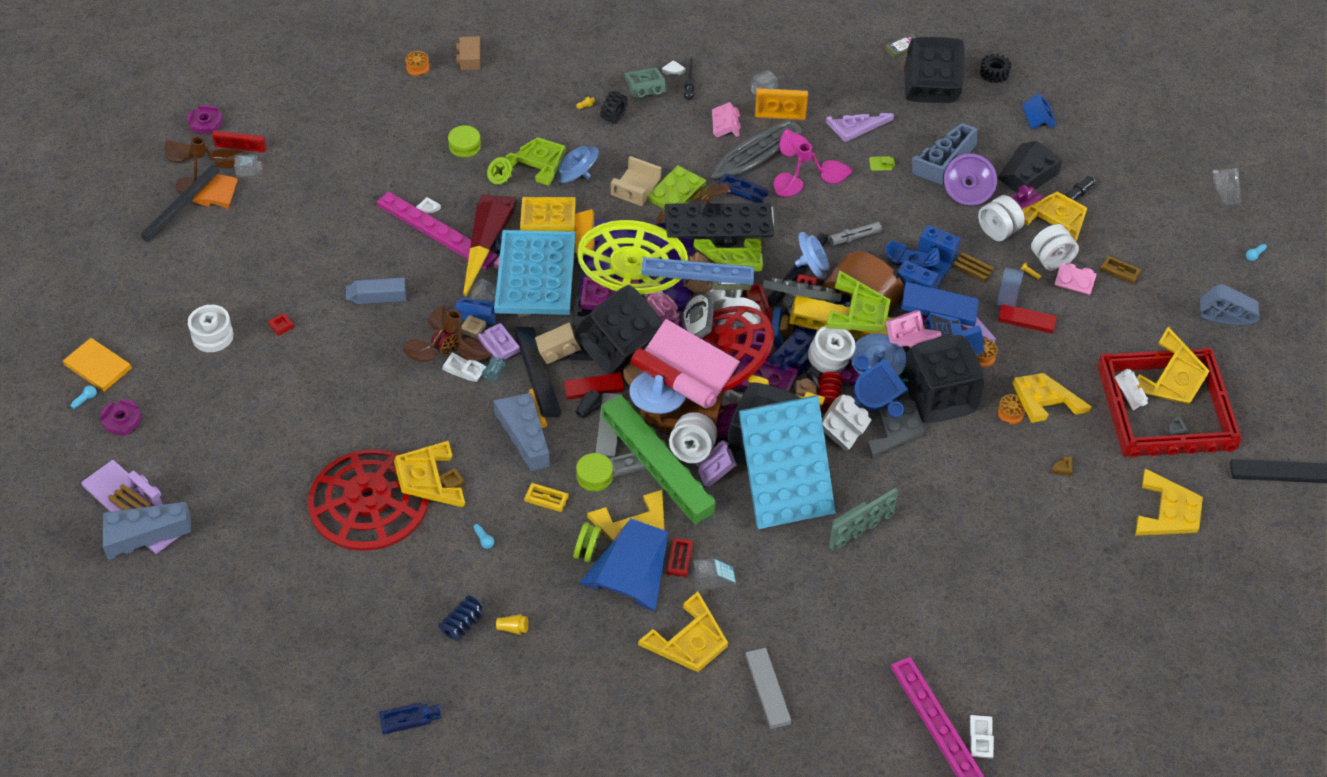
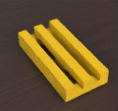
(545, 500)

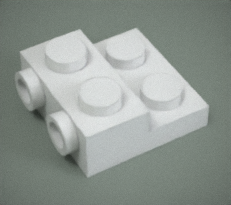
(845, 421)

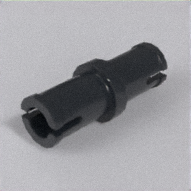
(1080, 189)

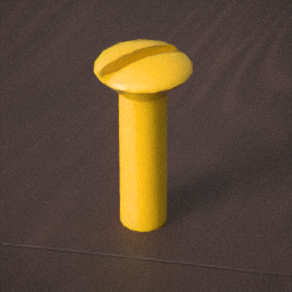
(1030, 271)

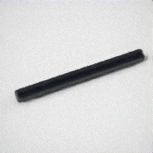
(179, 203)
(793, 274)

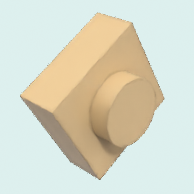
(473, 326)

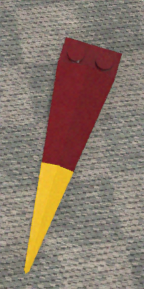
(490, 219)

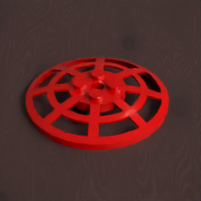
(728, 340)
(364, 506)

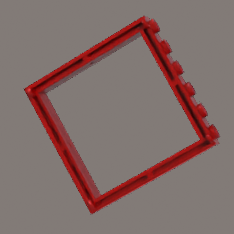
(1227, 440)

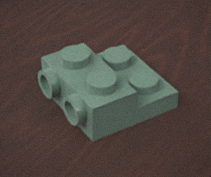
(645, 82)

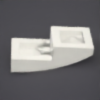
(458, 366)
(981, 736)

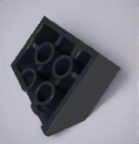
(1030, 166)

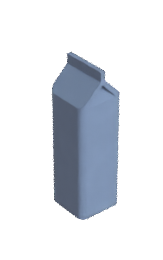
(377, 291)

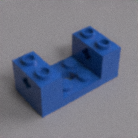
(932, 276)

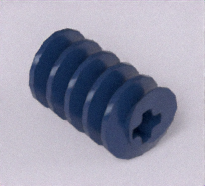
(461, 617)

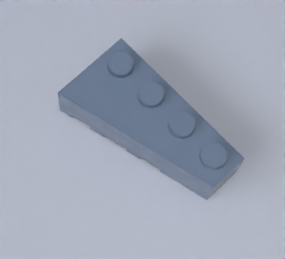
(935, 160)
(524, 428)
(143, 526)

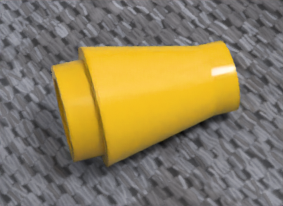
(515, 624)

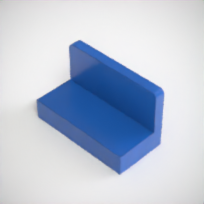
(1038, 112)
(477, 308)

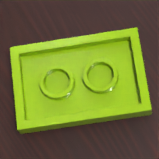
(676, 187)

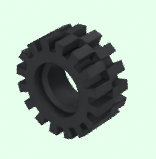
(995, 74)
(614, 107)

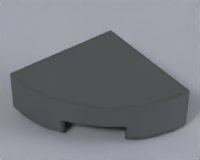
(1177, 427)

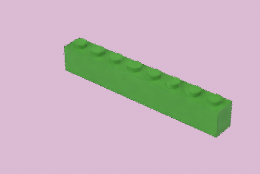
(658, 459)

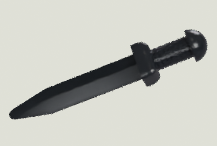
(689, 84)
(812, 373)

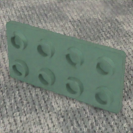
(861, 518)

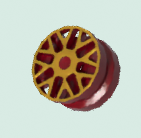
(447, 342)

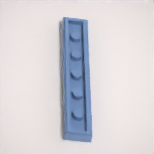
(697, 271)

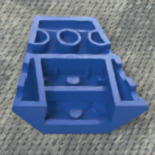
(632, 564)

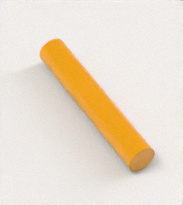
(542, 419)

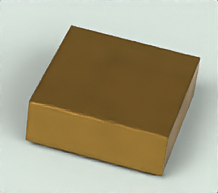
(786, 329)
(452, 479)

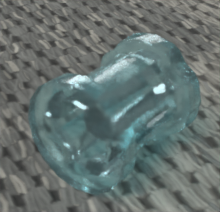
(493, 369)

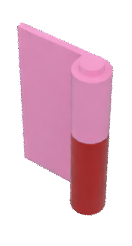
(686, 363)

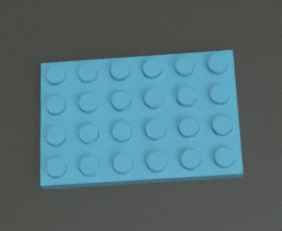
(535, 272)
(787, 461)

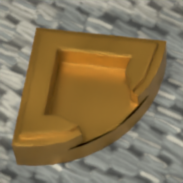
(1063, 467)

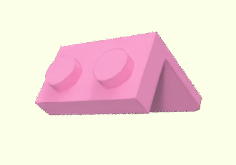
(909, 330)

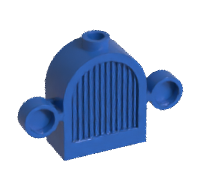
(878, 387)

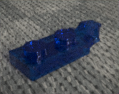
(408, 717)

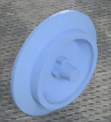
(813, 255)
(653, 395)

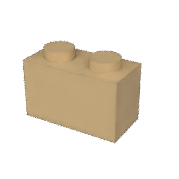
(557, 343)

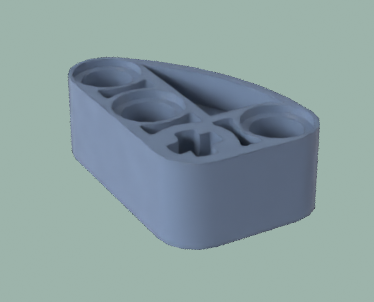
(1010, 286)
(1228, 306)

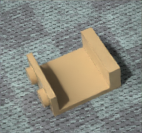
(636, 182)

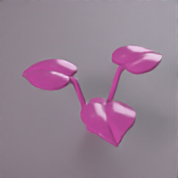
(792, 144)

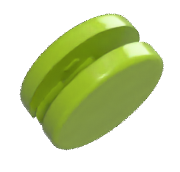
(464, 141)
(594, 472)
(588, 540)

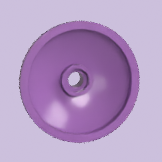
(971, 168)

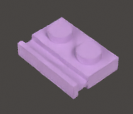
(499, 342)
(716, 464)

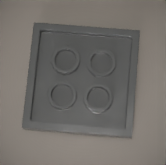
(802, 289)

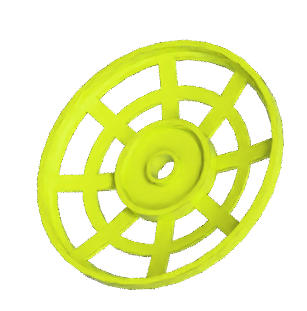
(628, 260)

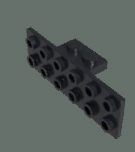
(719, 221)

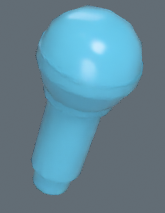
(1252, 254)
(88, 393)
(486, 540)

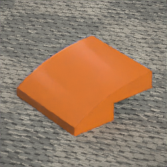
(217, 191)

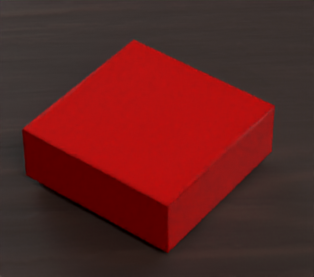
(281, 324)

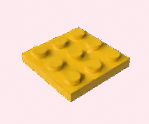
(548, 214)

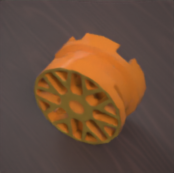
(417, 64)
(988, 357)
(1006, 406)

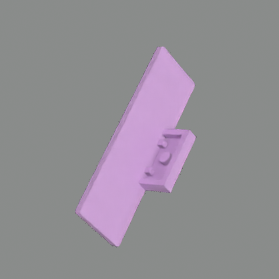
(110, 478)

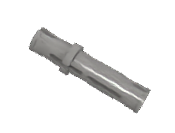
(836, 238)

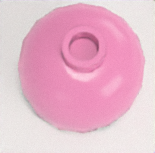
(662, 305)

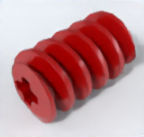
(830, 388)

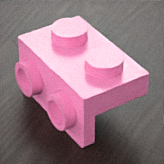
(725, 120)
(1075, 279)

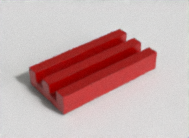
(808, 279)
(678, 571)

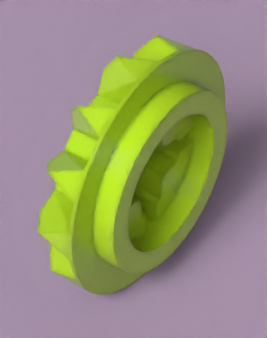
(493, 170)

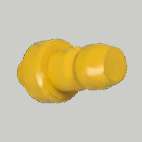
(587, 102)

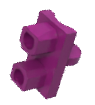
(1026, 196)

